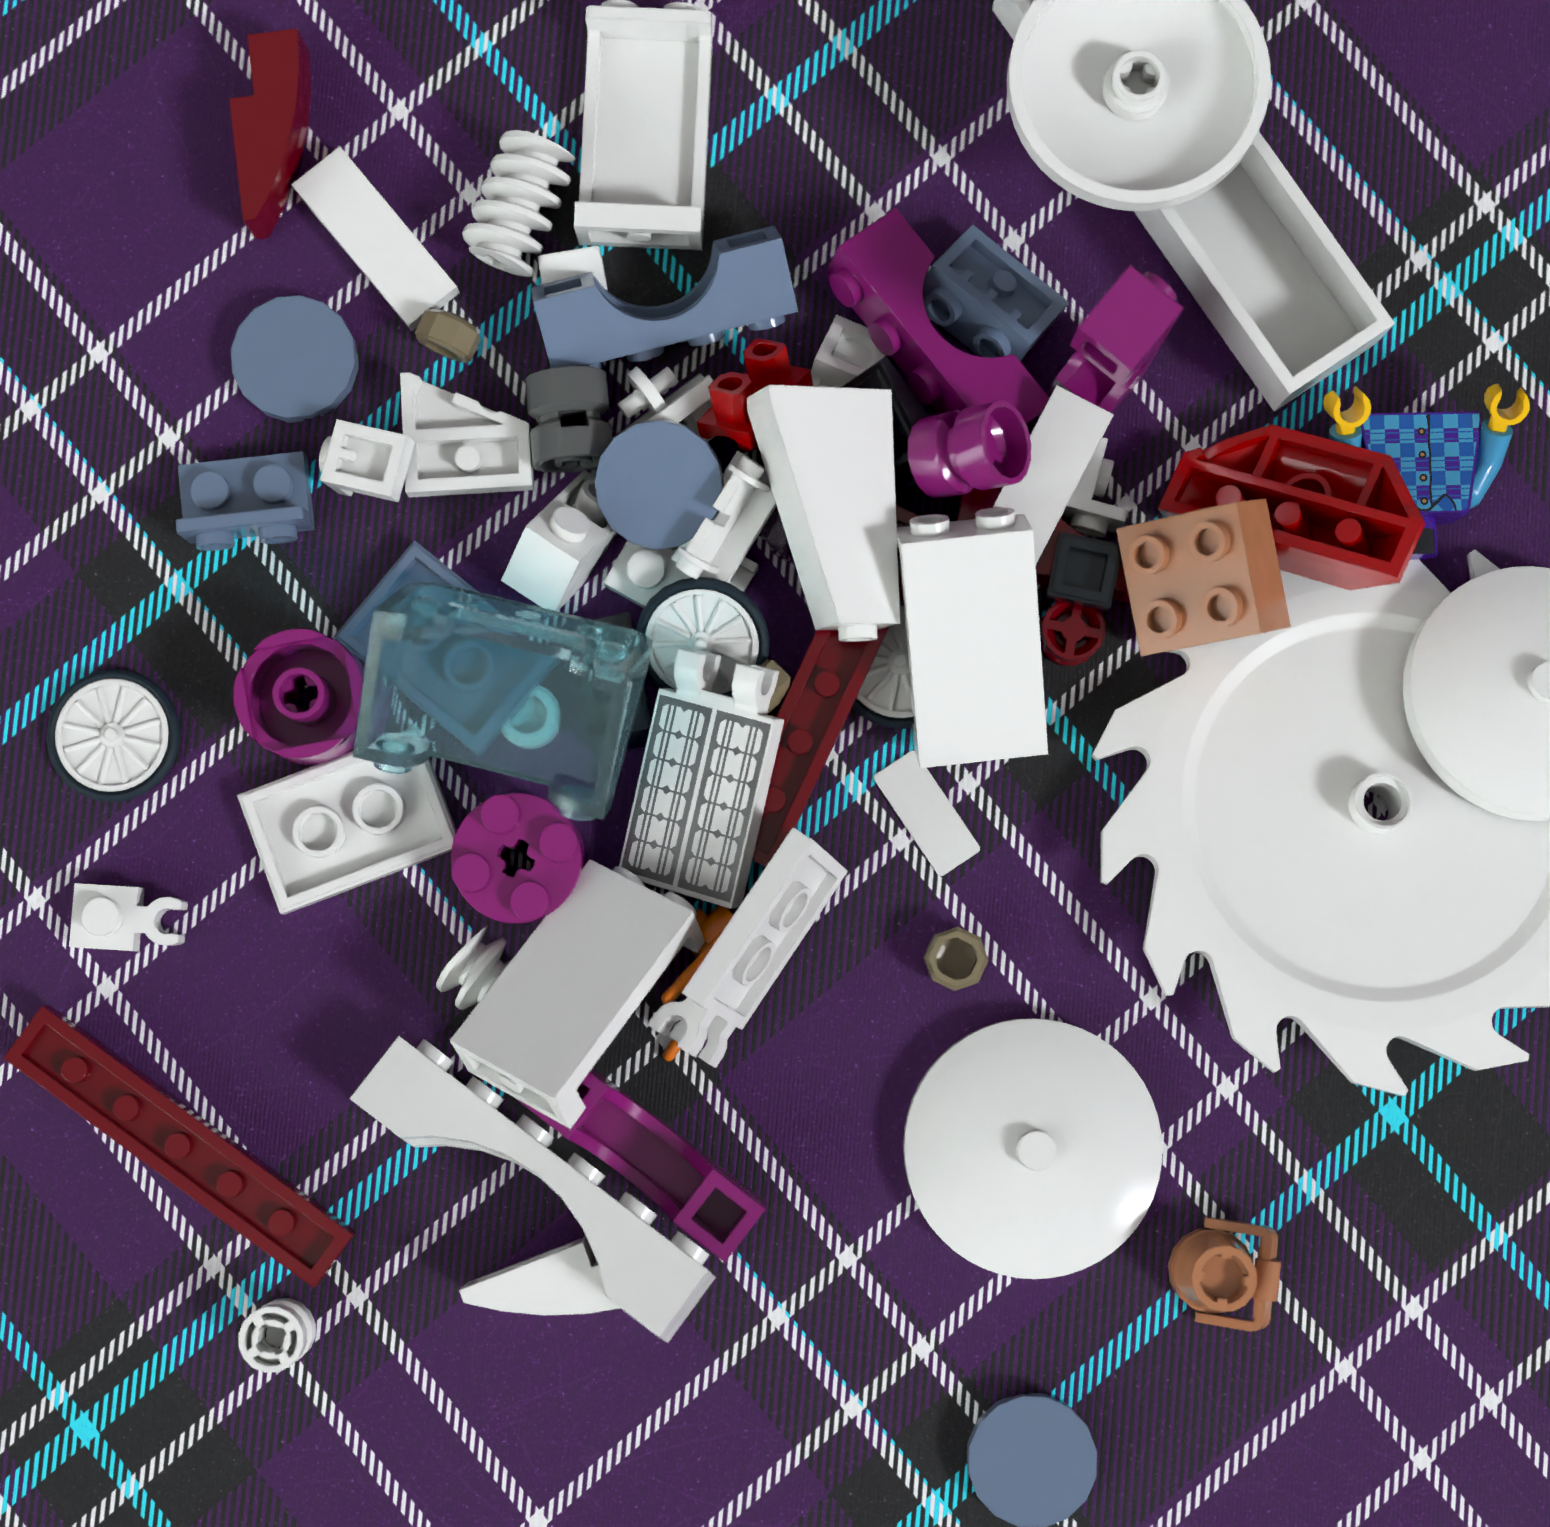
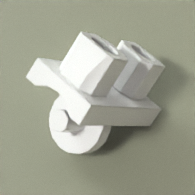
(683, 405)

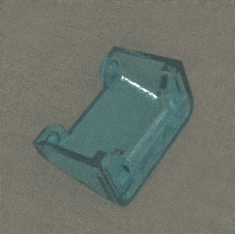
(501, 692)

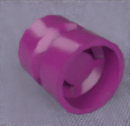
(969, 449)

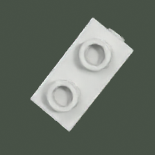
(742, 513)

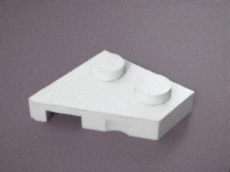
(461, 444)

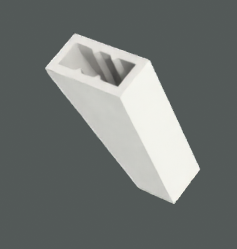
(836, 499)

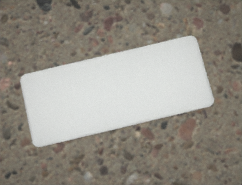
(927, 813)

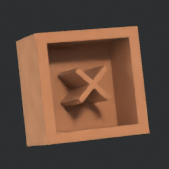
(1203, 577)

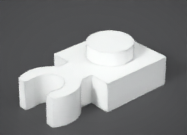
(116, 917)

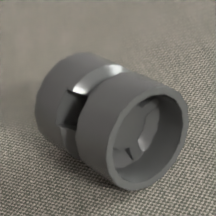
(565, 398)

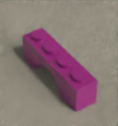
(882, 280)
(1119, 339)
(662, 1165)

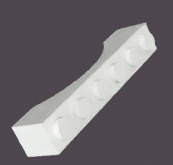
(638, 1266)

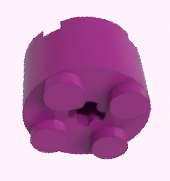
(277, 676)
(507, 824)

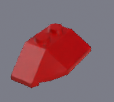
(1330, 504)

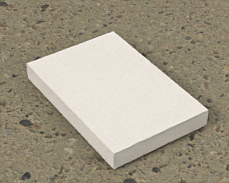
(344, 827)

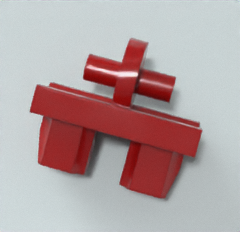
(728, 416)

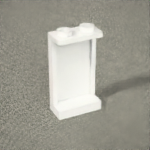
(645, 126)
(973, 637)
(574, 989)

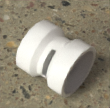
(289, 1327)

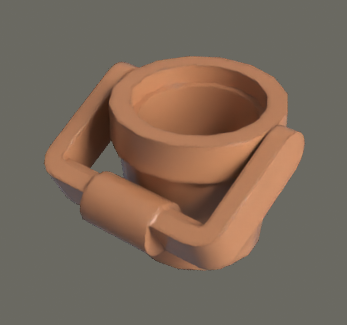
(1218, 1275)

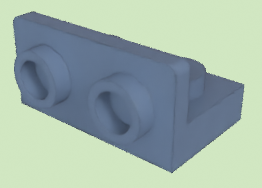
(989, 298)
(245, 499)

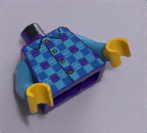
(1440, 455)

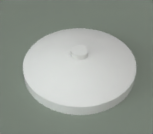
(1138, 96)
(1483, 691)
(1032, 1148)

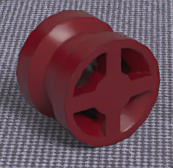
(1073, 623)

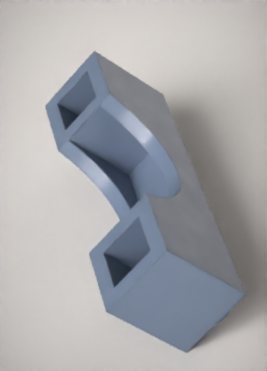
(742, 286)

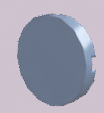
(294, 358)
(658, 483)
(1031, 1460)

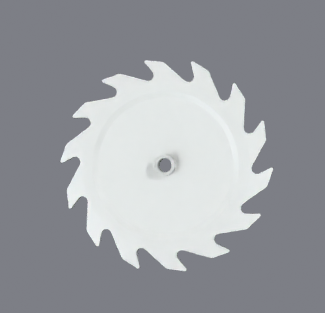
(1285, 873)

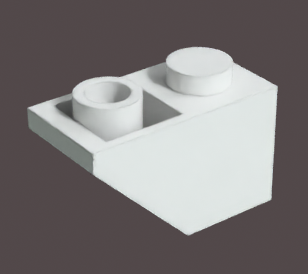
(560, 546)

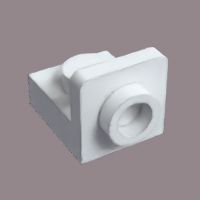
(365, 460)
(1092, 516)

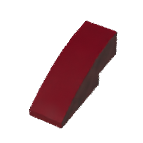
(271, 126)

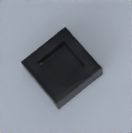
(1083, 571)

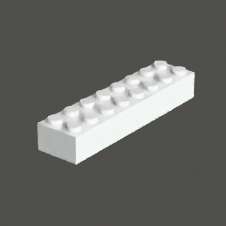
(1263, 270)

